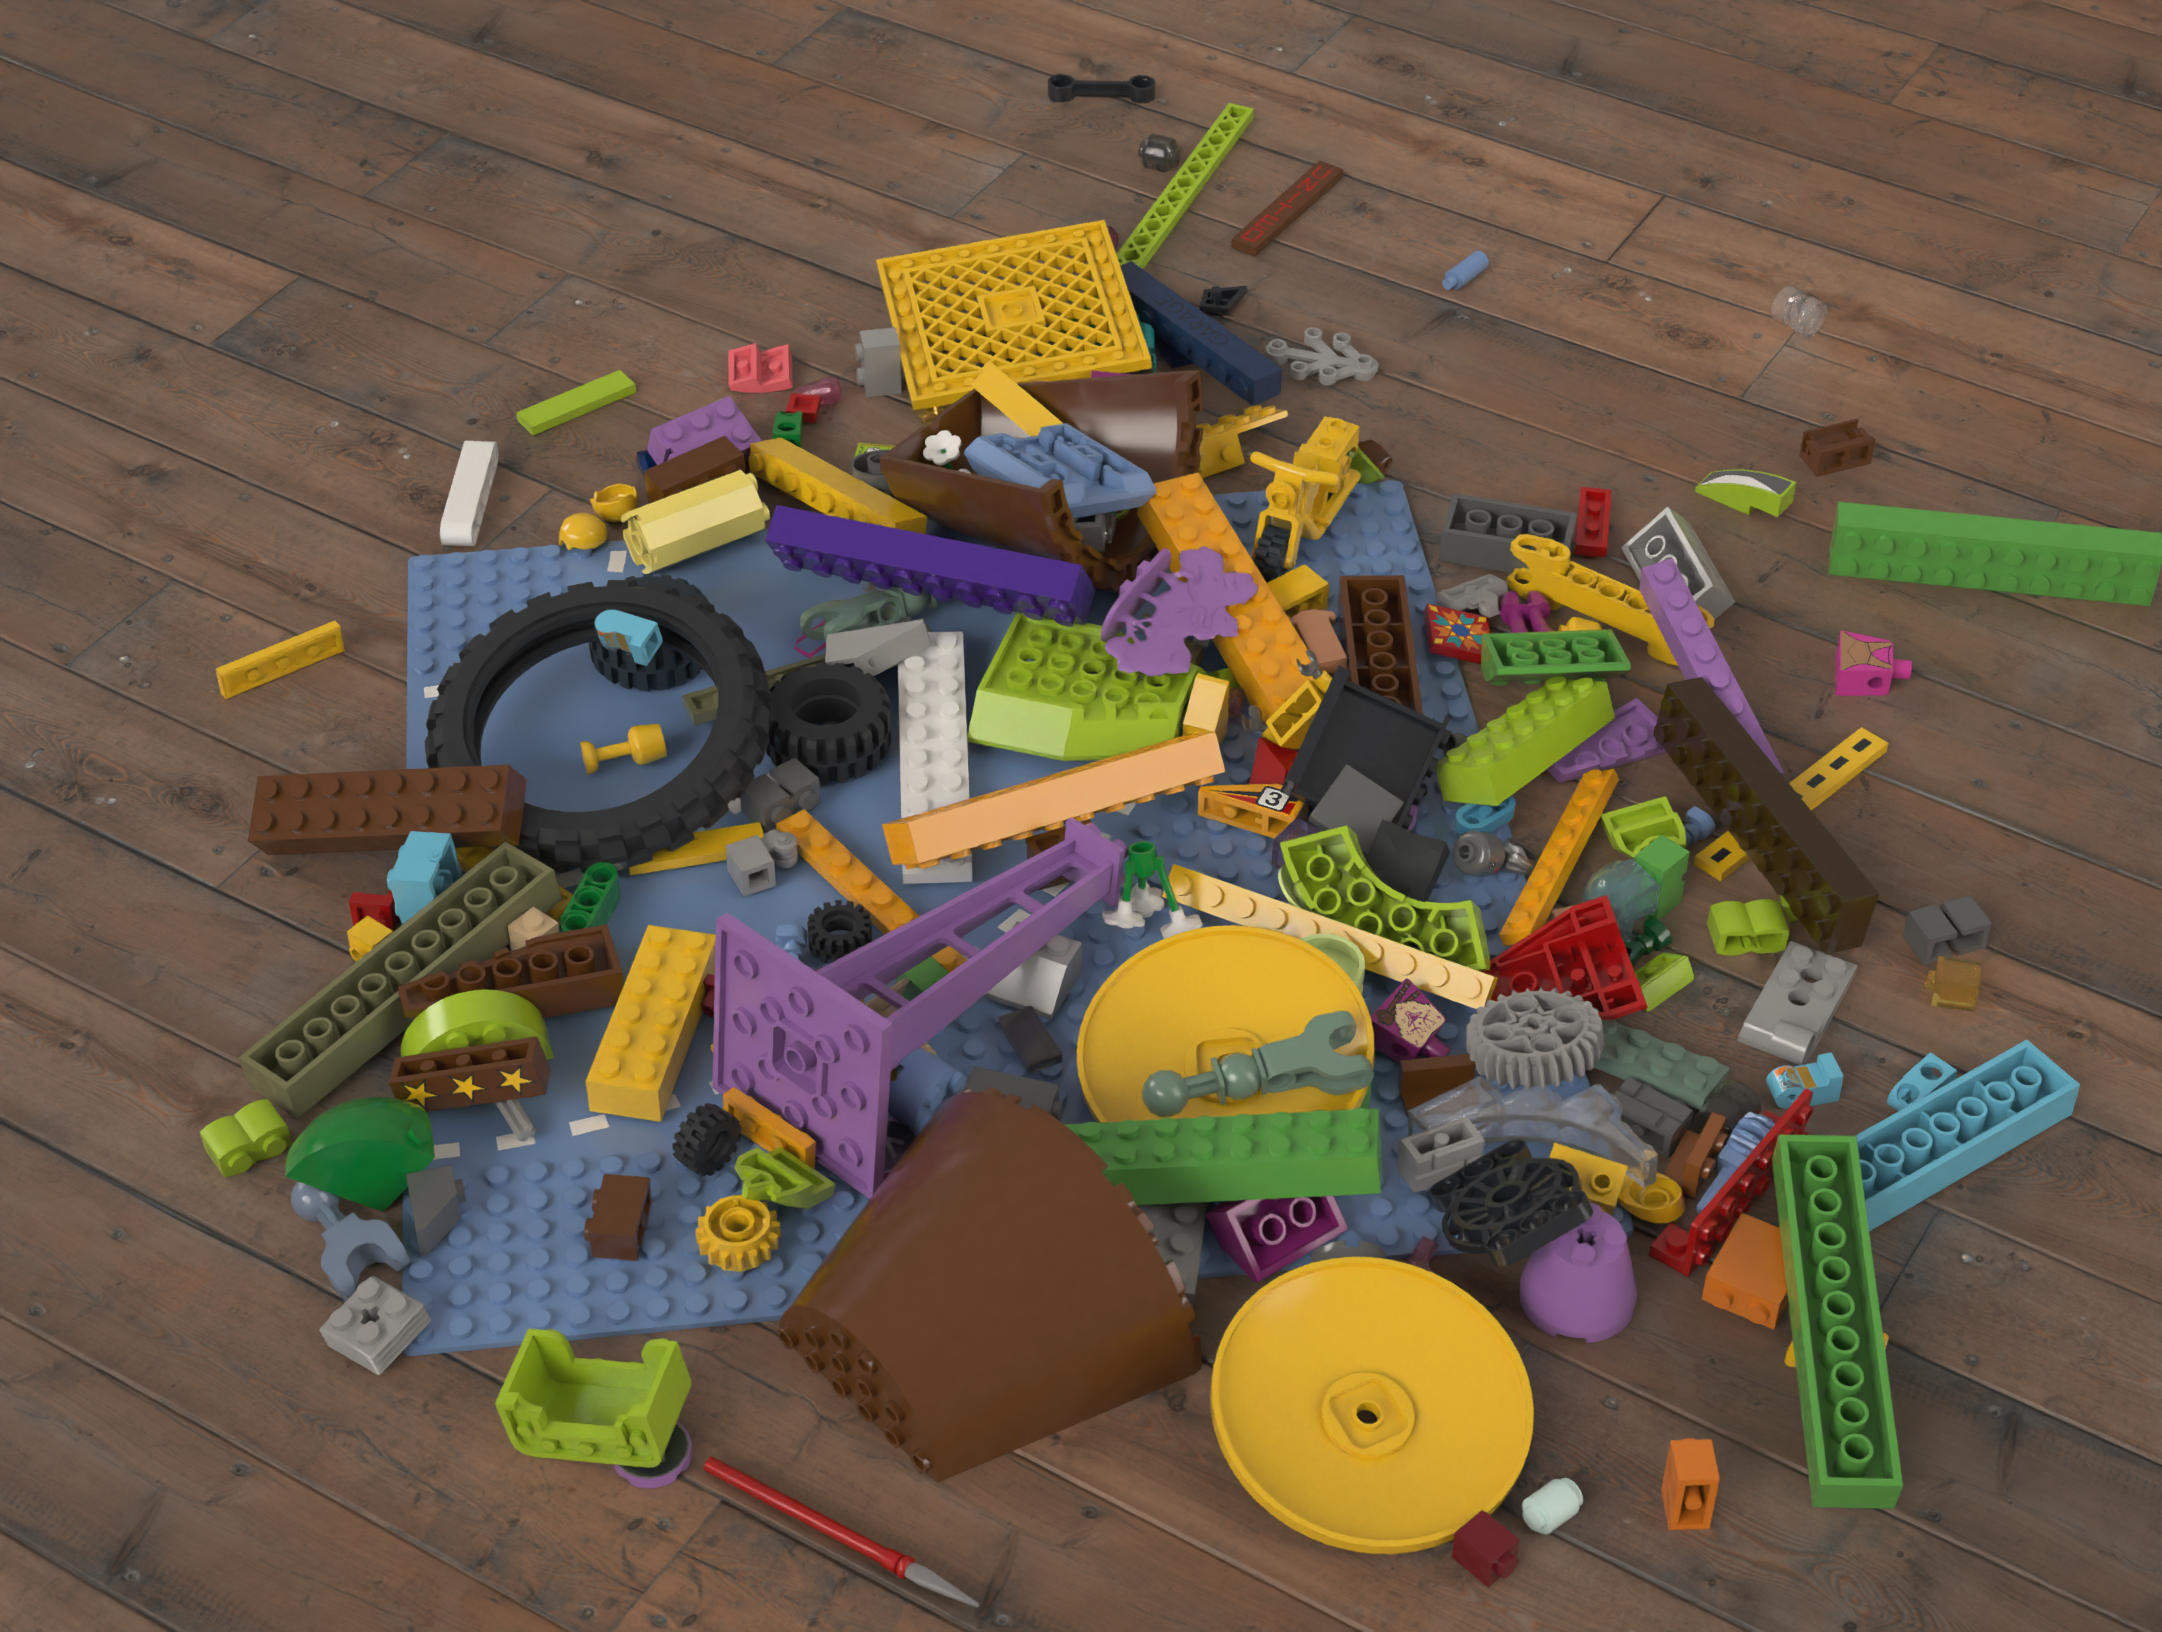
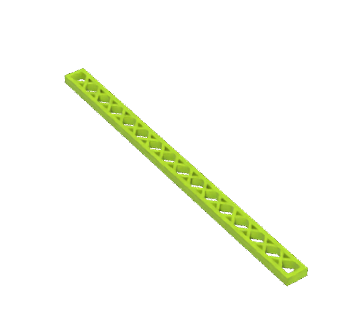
(1214, 148)

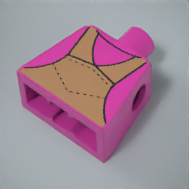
(1866, 665)

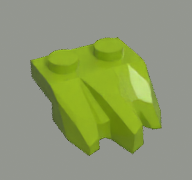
(1640, 824)
(781, 1179)

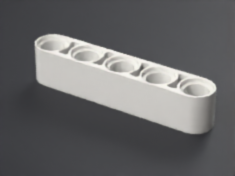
(469, 493)

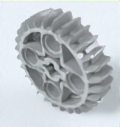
(1535, 1038)

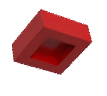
(806, 403)

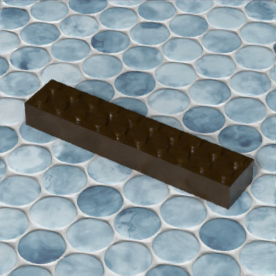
(1765, 816)

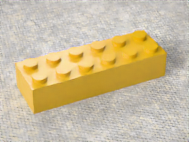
(652, 1024)

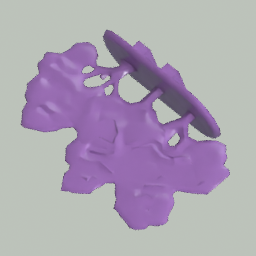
(1183, 611)

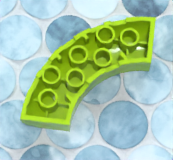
(1342, 887)

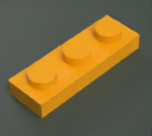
(767, 1128)

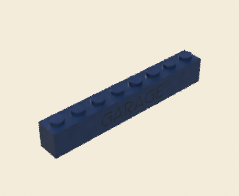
(1202, 338)

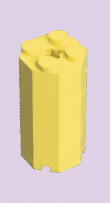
(694, 521)

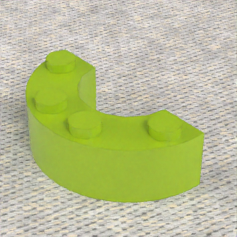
(475, 1020)

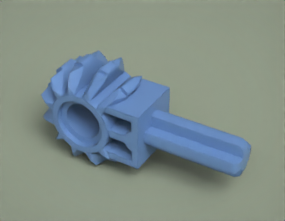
(1741, 1143)

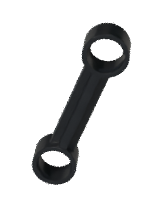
(1138, 89)

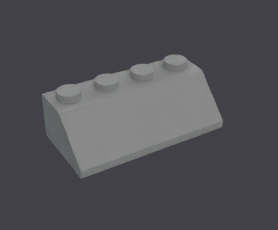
(1674, 538)

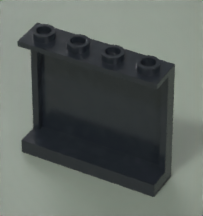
(1371, 736)

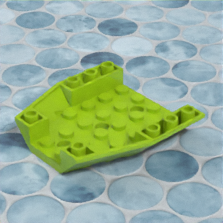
(1062, 709)

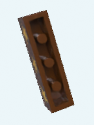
(472, 1075)

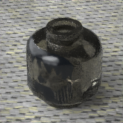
(1160, 153)

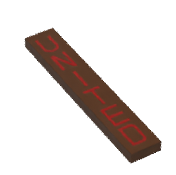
(1286, 208)

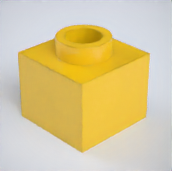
(366, 936)

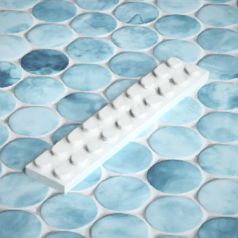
(934, 742)

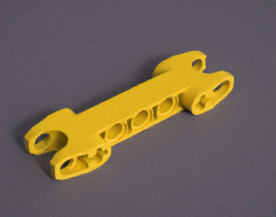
(1587, 592)

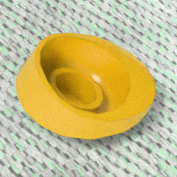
(1655, 1203)

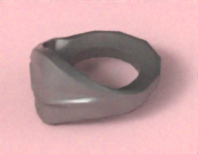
(1516, 859)

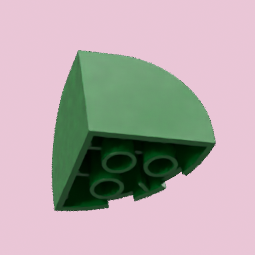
(363, 1150)

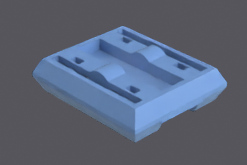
(1091, 473)

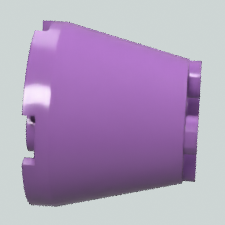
(1581, 1281)

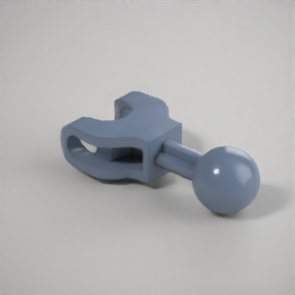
(349, 1240)

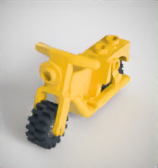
(1304, 494)

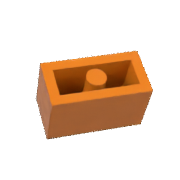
(1690, 1484)

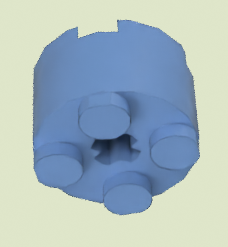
(922, 1088)

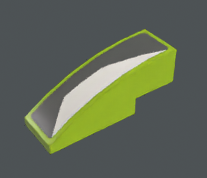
(1748, 490)

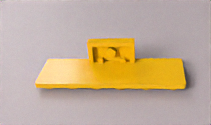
(1220, 442)

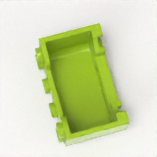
(592, 1406)

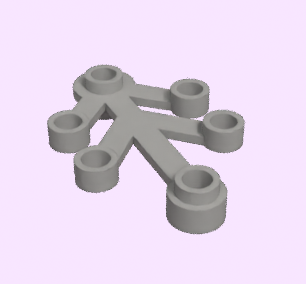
(1358, 366)

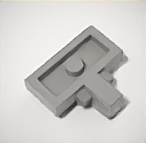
(1474, 594)

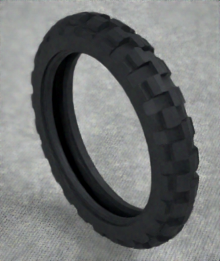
(663, 817)

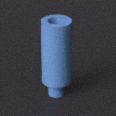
(1465, 270)

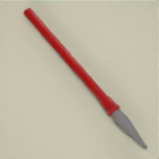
(888, 1558)

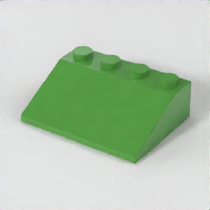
(1550, 654)

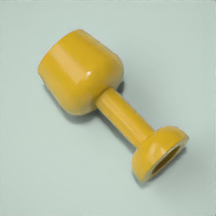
(644, 744)

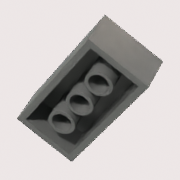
(1482, 530)

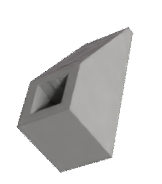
(877, 647)

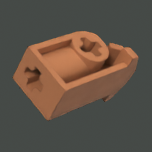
(1318, 636)

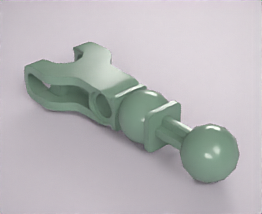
(864, 612)
(1271, 1068)

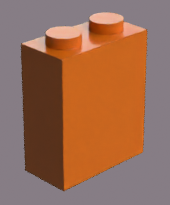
(1749, 1273)

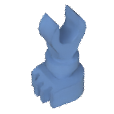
(1698, 825)
(791, 939)

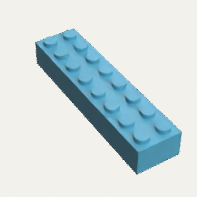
(1961, 1129)

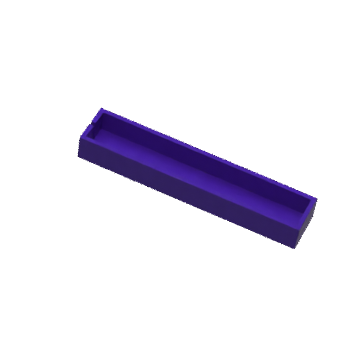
(931, 566)

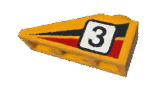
(1251, 807)

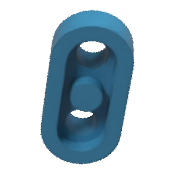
(1484, 817)

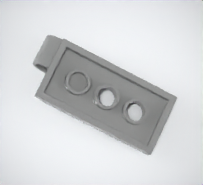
(1793, 1029)

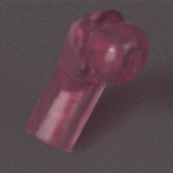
(1423, 1253)

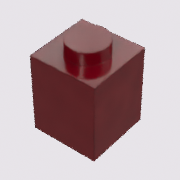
(1486, 1548)

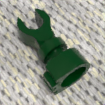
(1655, 937)

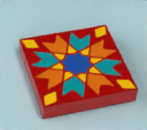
(1455, 632)

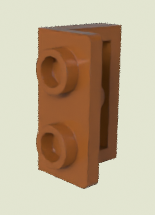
(1696, 1155)

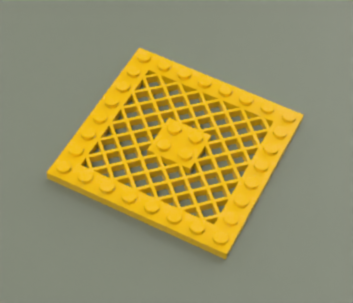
(1012, 311)

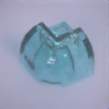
(1629, 890)

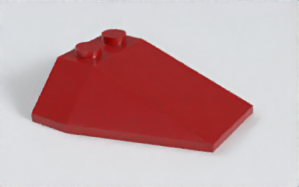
(1576, 954)

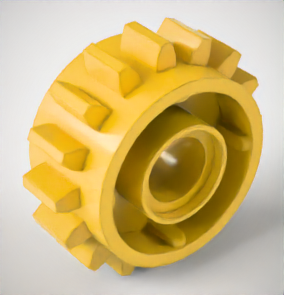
(738, 1233)

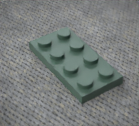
(1661, 1064)

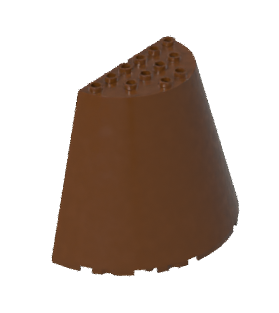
(1136, 416)
(993, 1291)

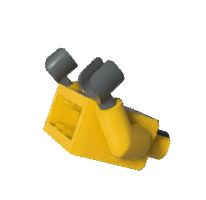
(1292, 720)

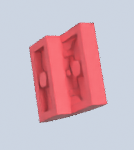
(760, 371)

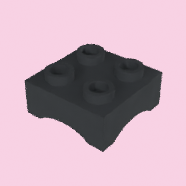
(1407, 860)

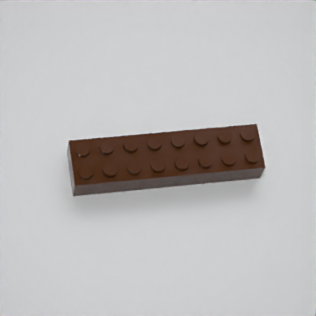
(1379, 637)
(381, 808)

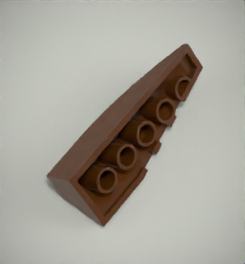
(553, 972)

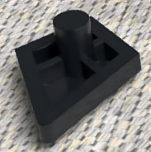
(1221, 300)

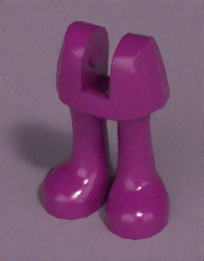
(1525, 615)

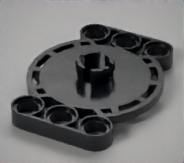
(1510, 1203)

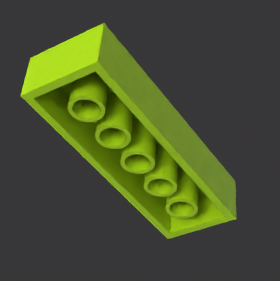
(1524, 741)

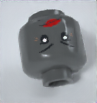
(1478, 853)

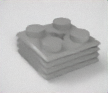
(375, 1324)

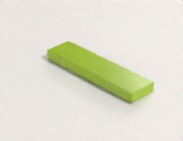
(576, 402)

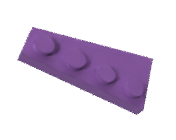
(1616, 744)

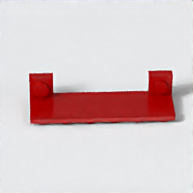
(1686, 1249)

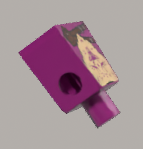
(1408, 1025)

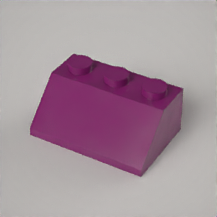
(1274, 1232)

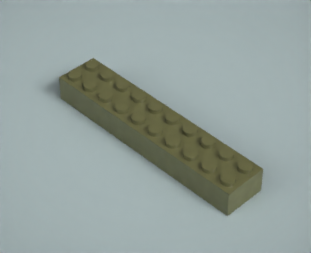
(362, 1006)

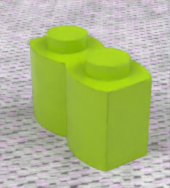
(1747, 927)
(246, 1137)

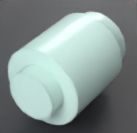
(1552, 1505)

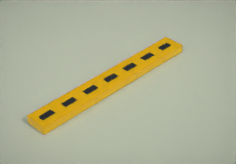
(1813, 787)

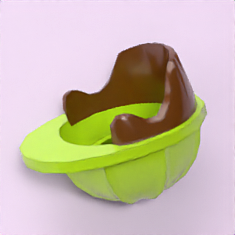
(1370, 461)

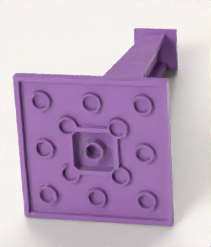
(825, 1057)

